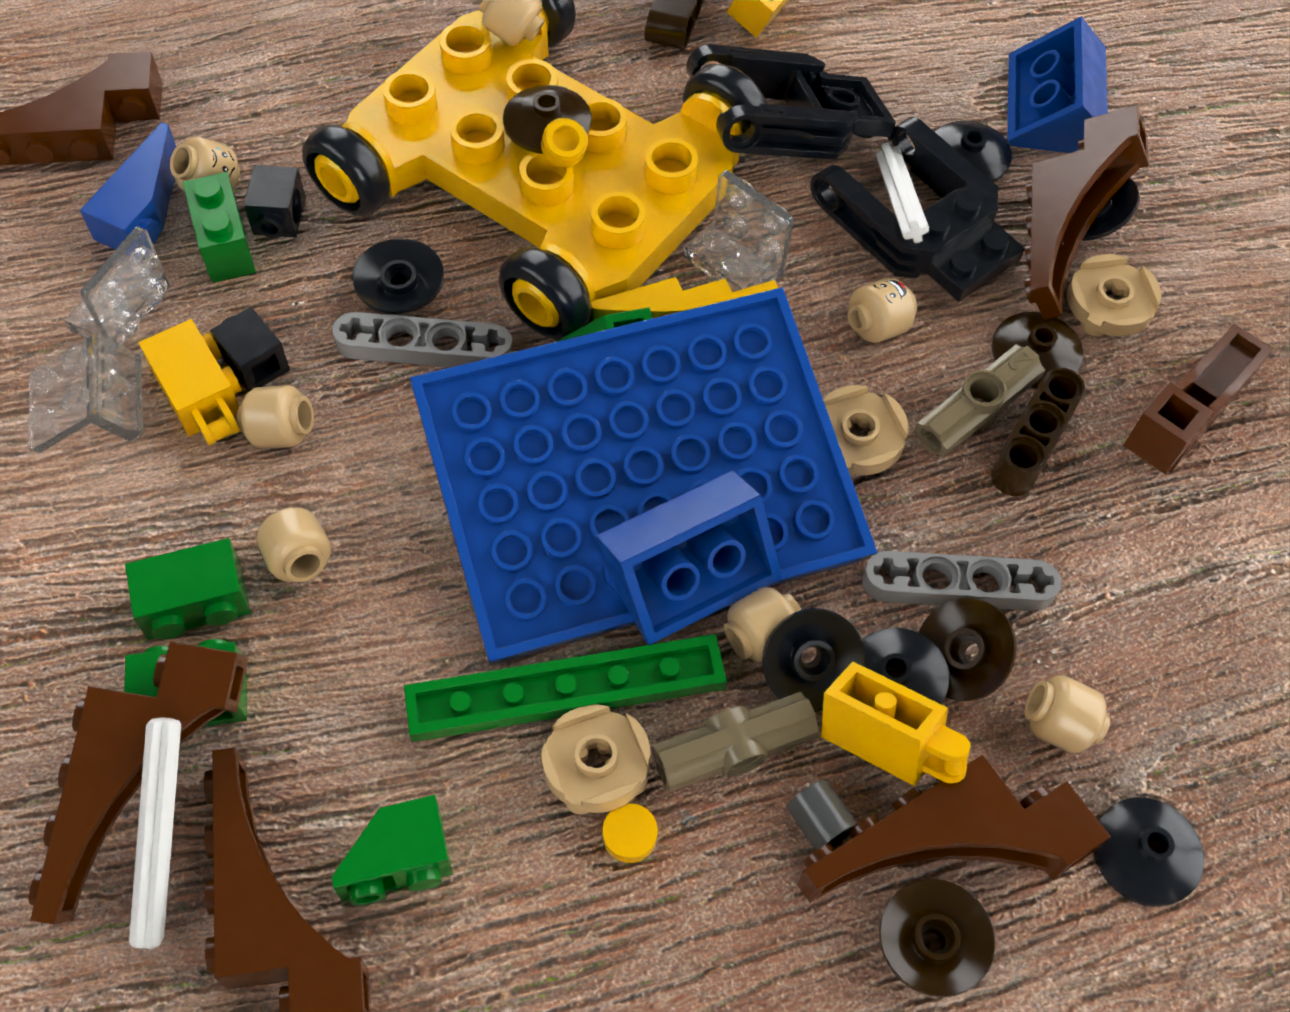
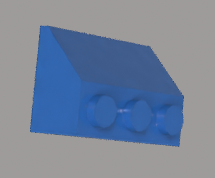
(1056, 87)
(691, 556)

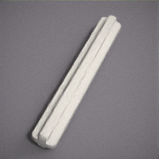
(902, 193)
(154, 833)

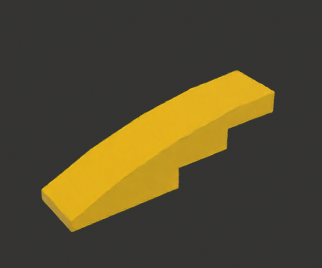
(669, 298)

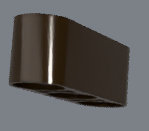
(672, 22)
(1047, 413)

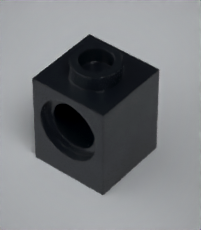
(275, 201)
(250, 349)

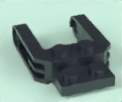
(820, 106)
(962, 240)

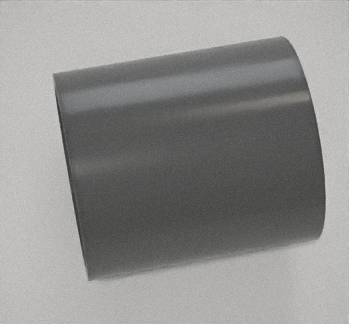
(821, 814)

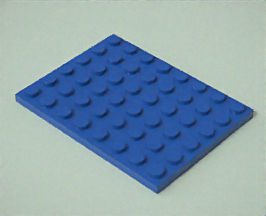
(610, 424)

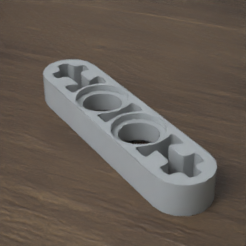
(421, 348)
(960, 572)

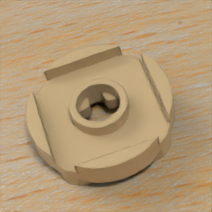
(1106, 315)
(881, 415)
(591, 788)

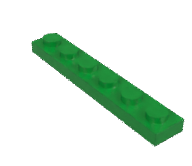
(558, 686)

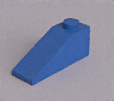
(135, 193)

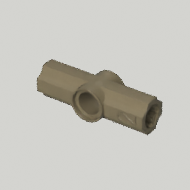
(963, 415)
(735, 741)

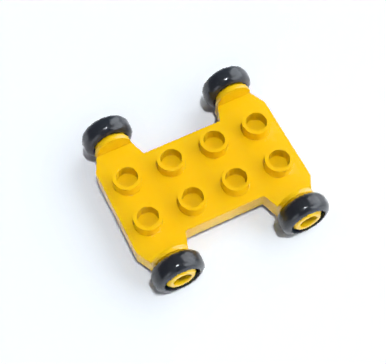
(595, 222)

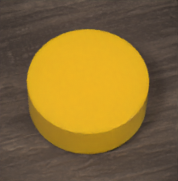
(564, 142)
(630, 833)

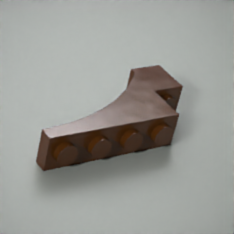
(83, 116)
(1070, 194)
(1192, 404)
(108, 762)
(962, 822)
(255, 925)

